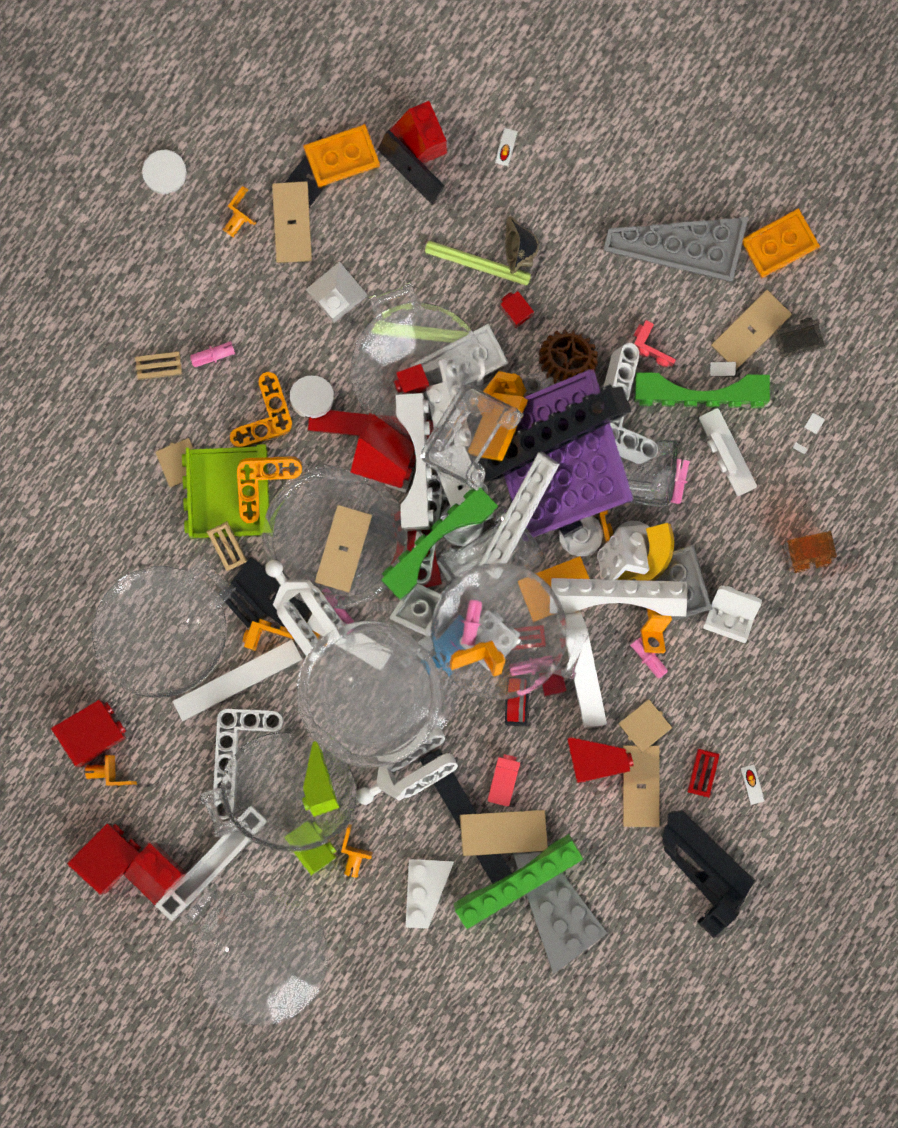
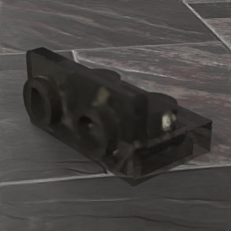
(799, 338)

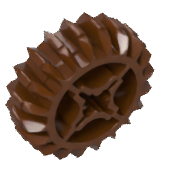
(554, 359)

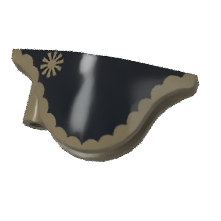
(520, 245)

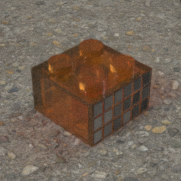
(809, 551)

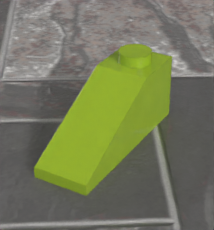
(317, 784)

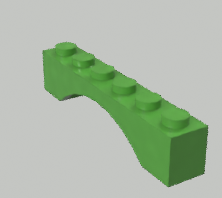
(654, 388)
(472, 511)
(494, 897)

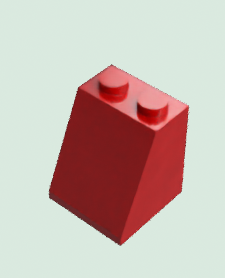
(421, 132)
(383, 453)
(89, 733)
(597, 760)
(105, 858)
(154, 872)

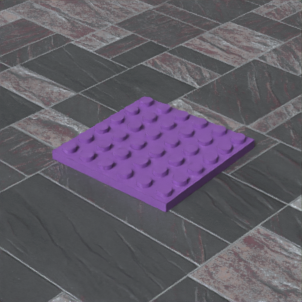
(589, 468)

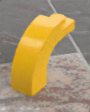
(660, 553)

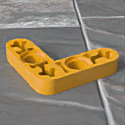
(269, 422)
(259, 474)

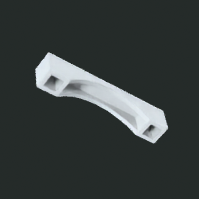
(416, 506)
(664, 597)
(201, 875)

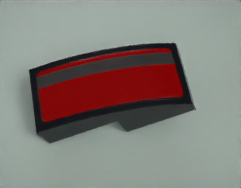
(517, 711)

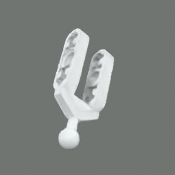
(289, 614)
(415, 781)

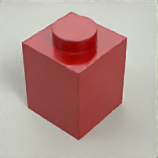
(516, 308)
(411, 380)

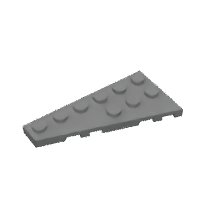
(695, 246)
(561, 917)

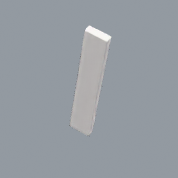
(521, 510)
(237, 680)

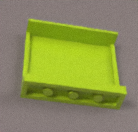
(214, 491)

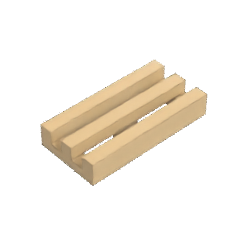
(139, 367)
(234, 541)

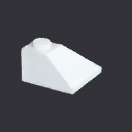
(336, 292)
(417, 609)

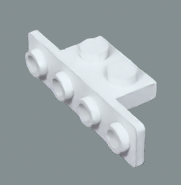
(442, 393)
(727, 451)

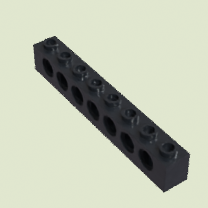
(523, 449)

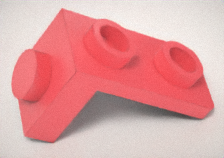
(642, 333)
(504, 780)

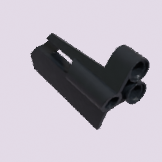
(721, 881)

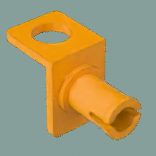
(239, 217)
(653, 628)
(106, 771)
(355, 855)

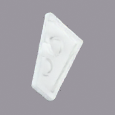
(424, 890)

